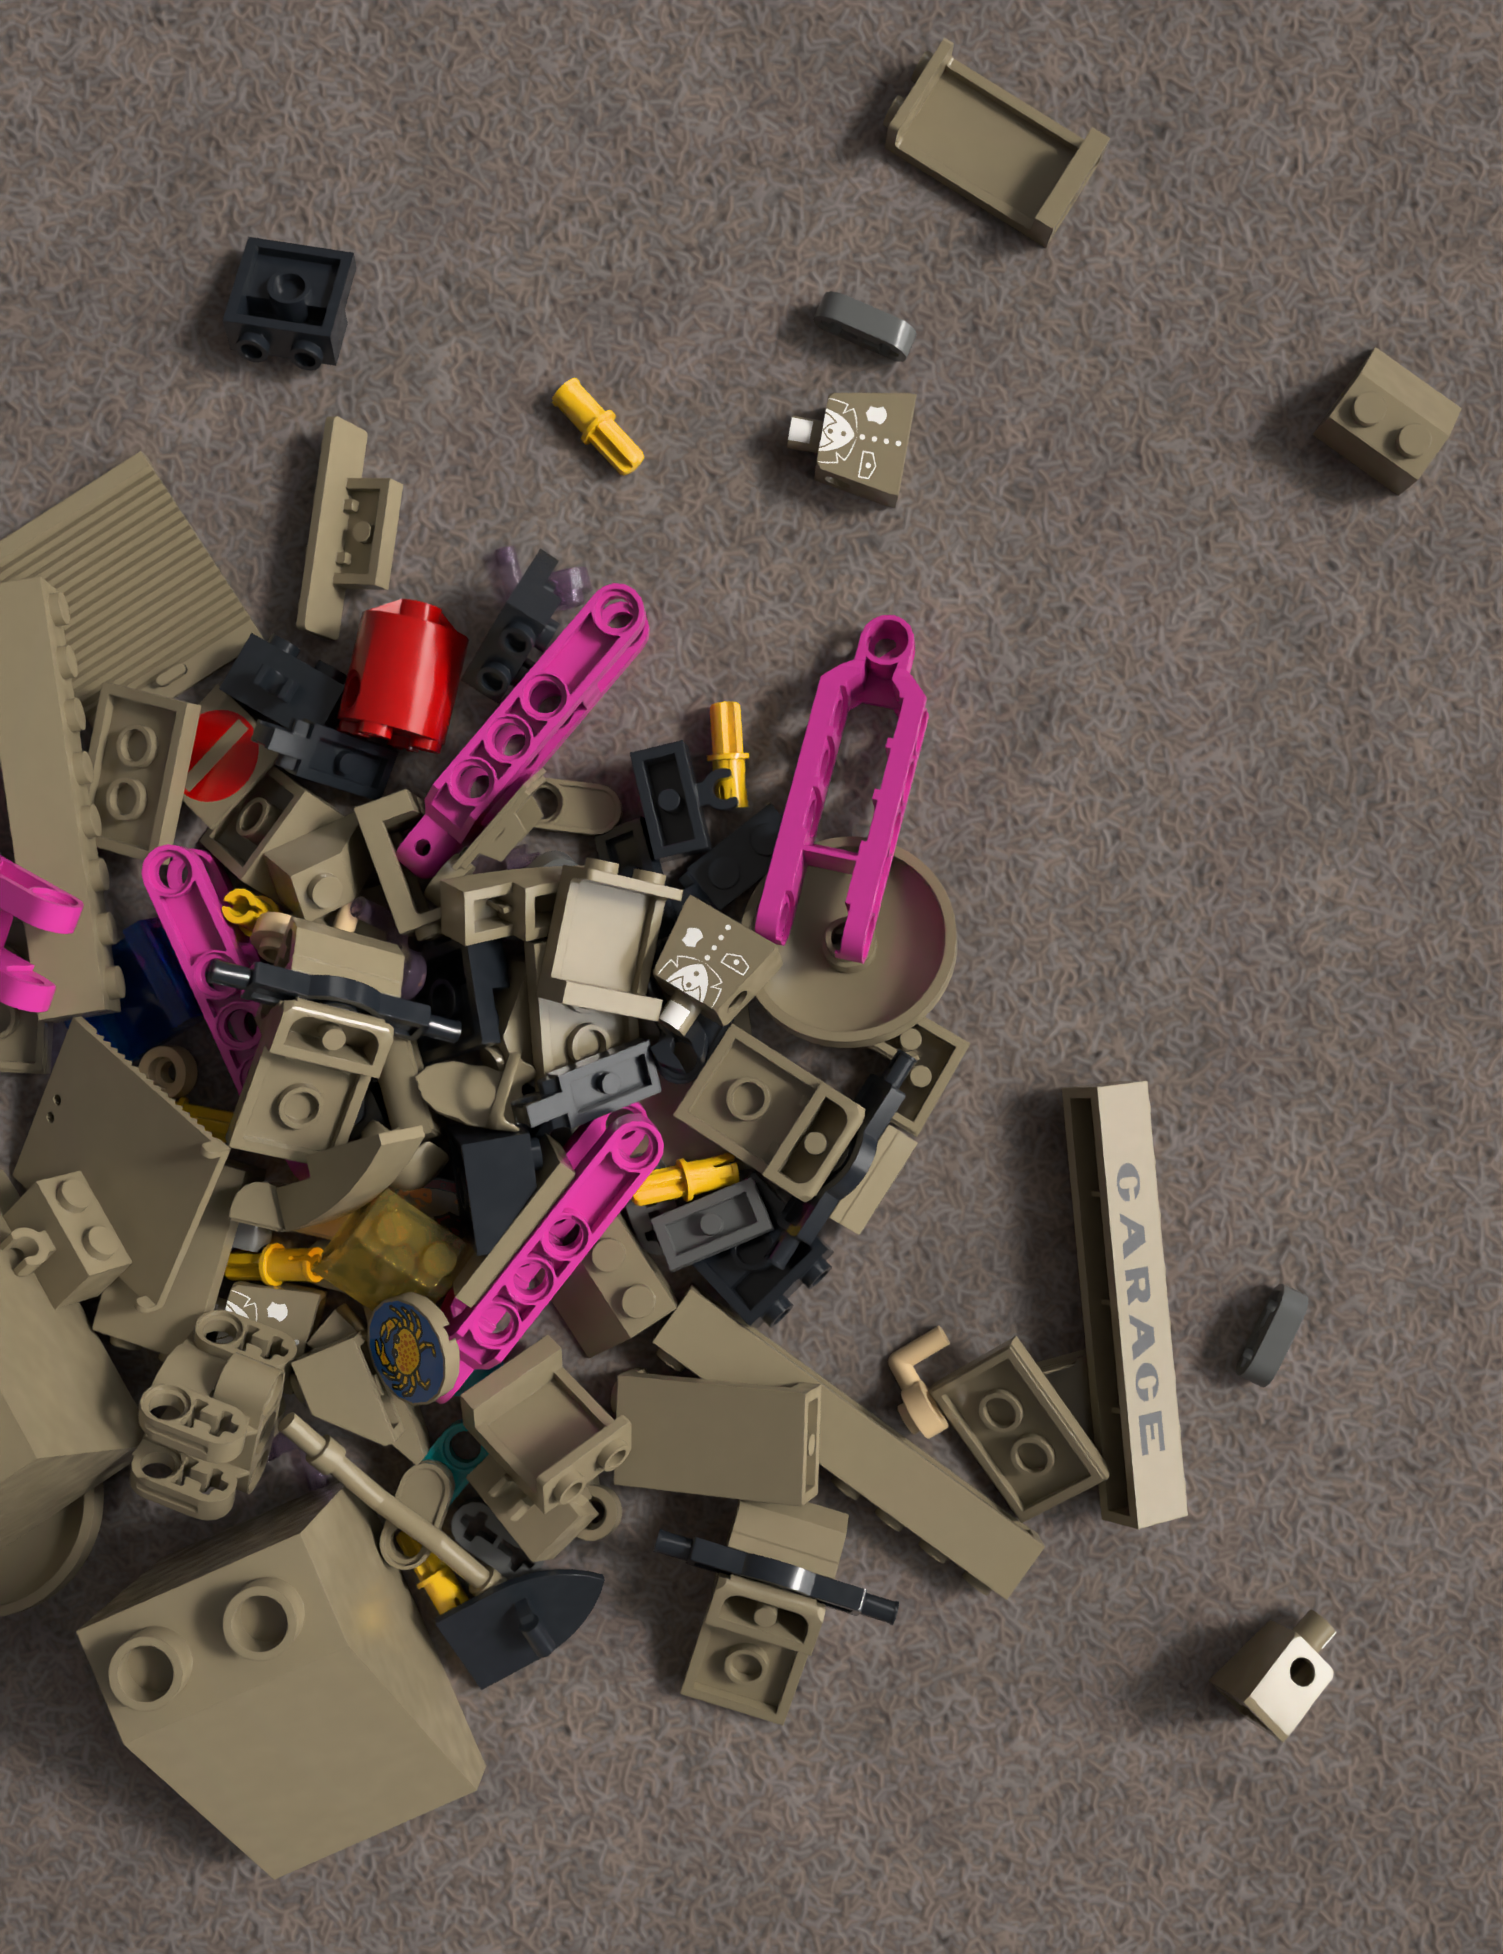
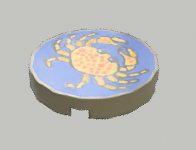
(413, 1348)

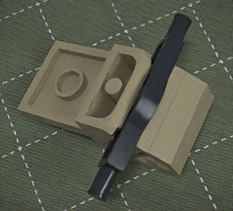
(324, 1034)
(802, 1134)
(767, 1603)

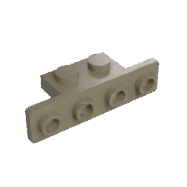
(349, 530)

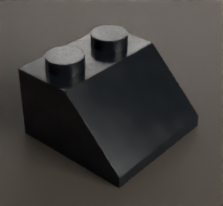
(491, 1179)

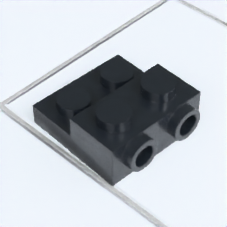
(289, 303)
(518, 628)
(462, 988)
(754, 1284)

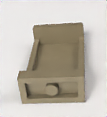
(991, 145)
(196, 1282)
(720, 1437)

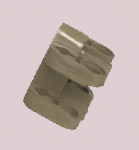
(218, 1437)

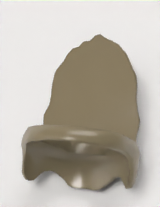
(476, 1093)

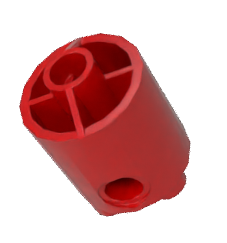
(403, 676)

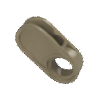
(581, 808)
(427, 1492)

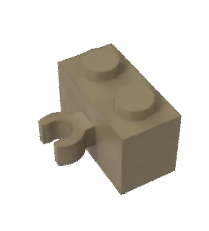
(65, 1239)
(537, 1534)

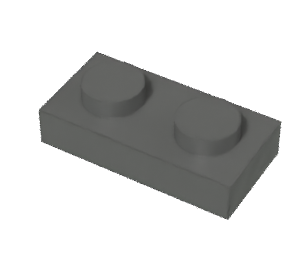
(712, 1224)

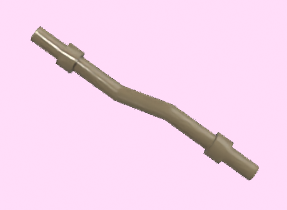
(329, 1458)

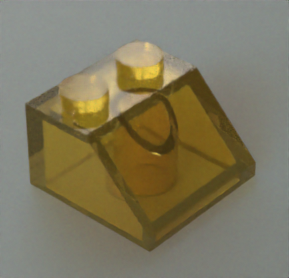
(393, 1251)

